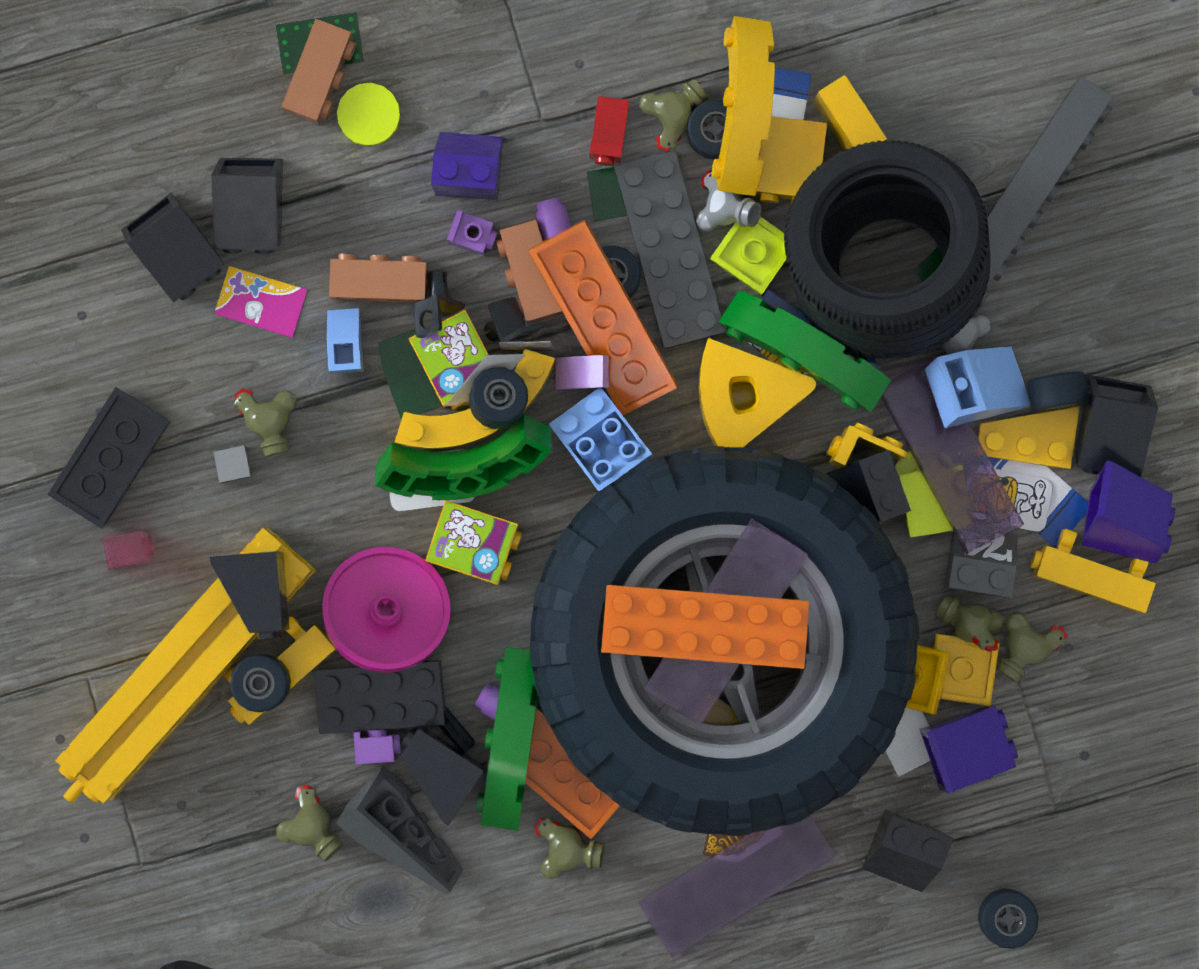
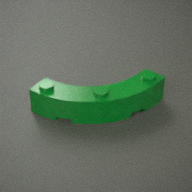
(805, 349)
(466, 471)
(509, 742)

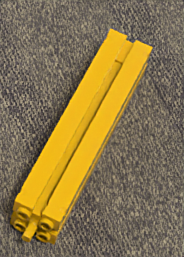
(168, 685)

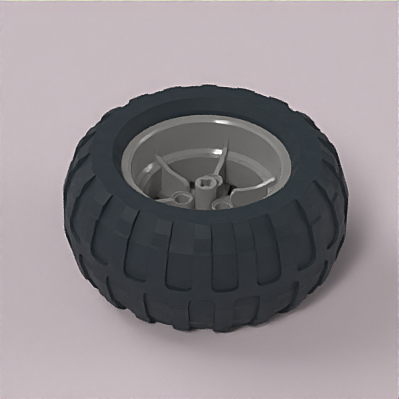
(770, 764)

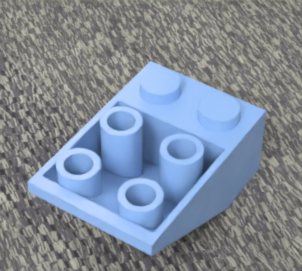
(976, 385)
(600, 439)

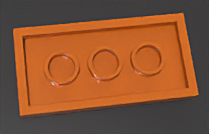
(562, 784)

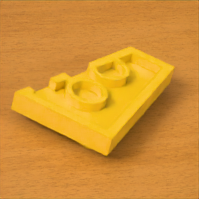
(1033, 438)

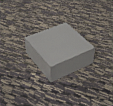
(232, 464)

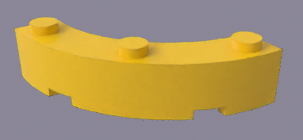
(748, 105)
(461, 427)

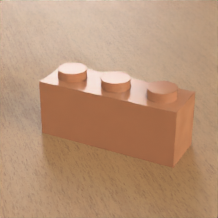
(319, 72)
(378, 279)
(535, 297)

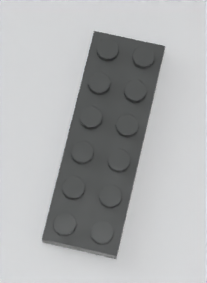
(669, 249)

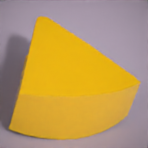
(745, 393)

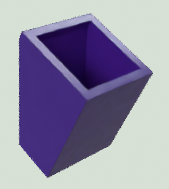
(467, 166)
(1128, 515)
(969, 748)

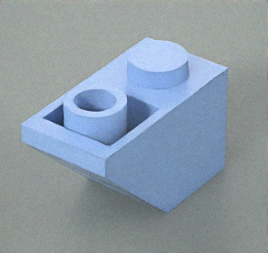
(344, 341)

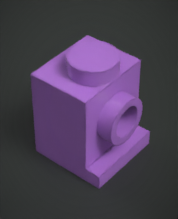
(460, 227)
(376, 747)

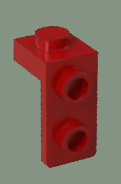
(609, 131)

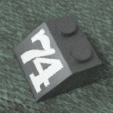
(985, 570)

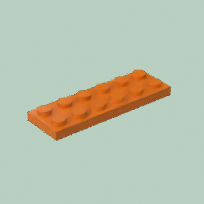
(603, 315)
(705, 626)

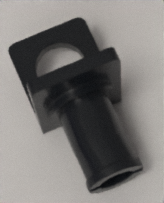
(437, 304)
(508, 322)

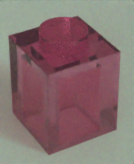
(127, 550)

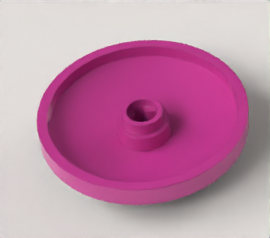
(386, 609)

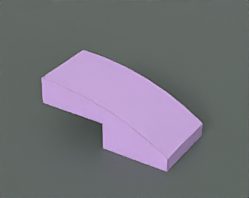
(582, 372)

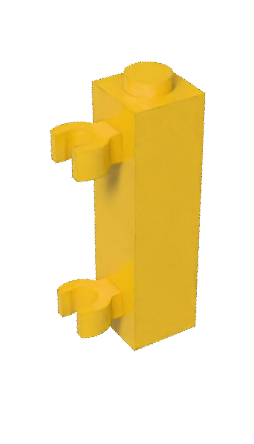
(1091, 578)
(300, 659)

